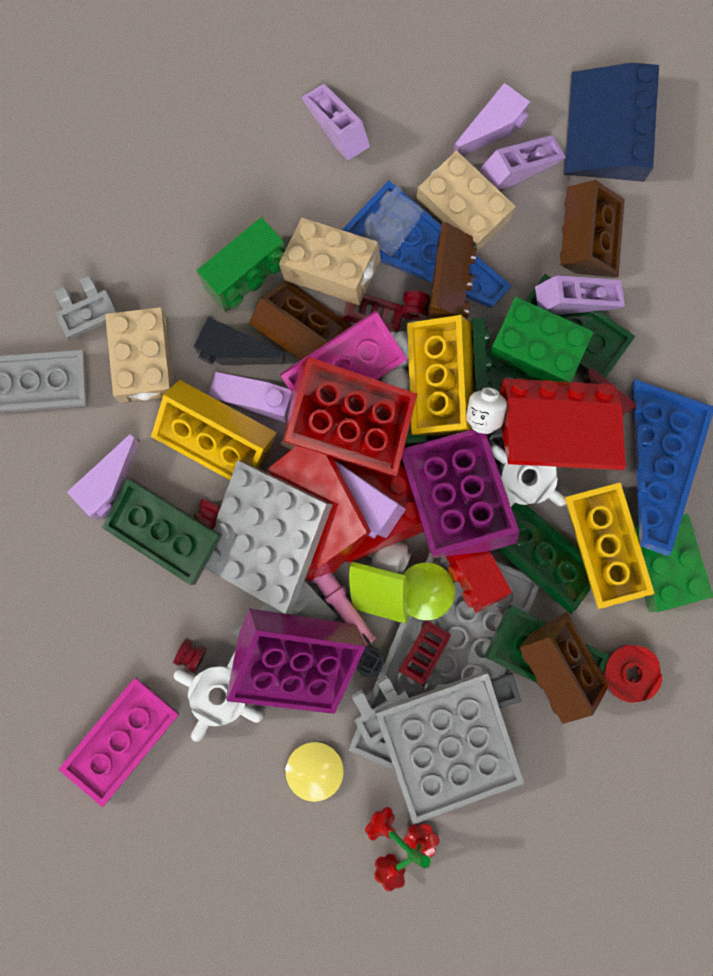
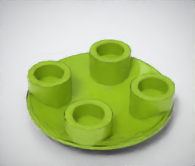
(430, 591)

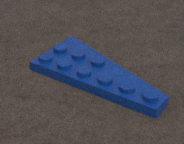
(418, 253)
(667, 453)

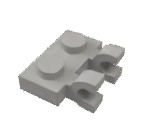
(86, 314)
(367, 720)

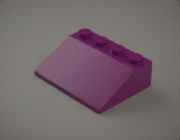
(460, 495)
(293, 661)

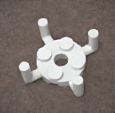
(527, 493)
(202, 706)

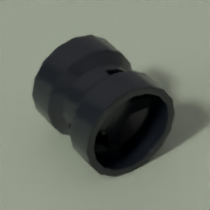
(369, 657)

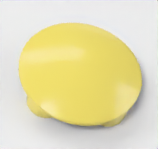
(314, 771)

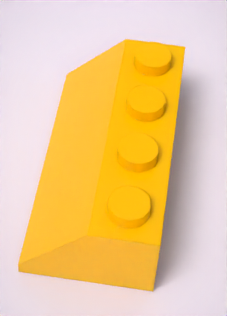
(440, 375)
(210, 430)
(609, 545)

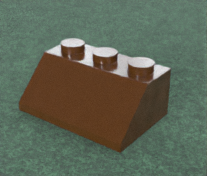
(592, 230)
(451, 273)
(296, 320)
(565, 669)

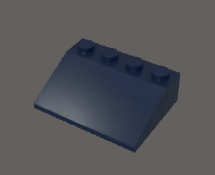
(612, 122)

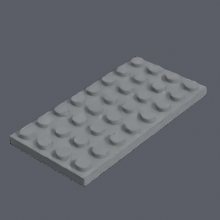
(461, 656)

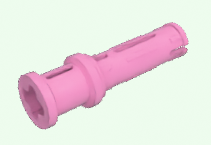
(335, 595)

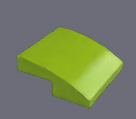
(379, 592)

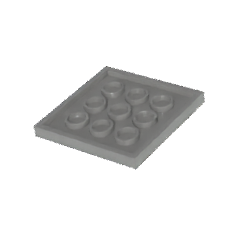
(267, 536)
(449, 747)

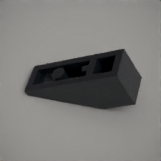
(230, 347)

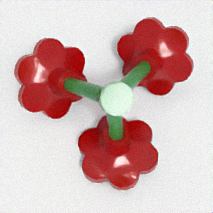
(418, 844)

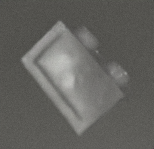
(392, 221)

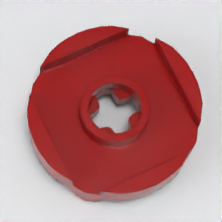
(648, 670)

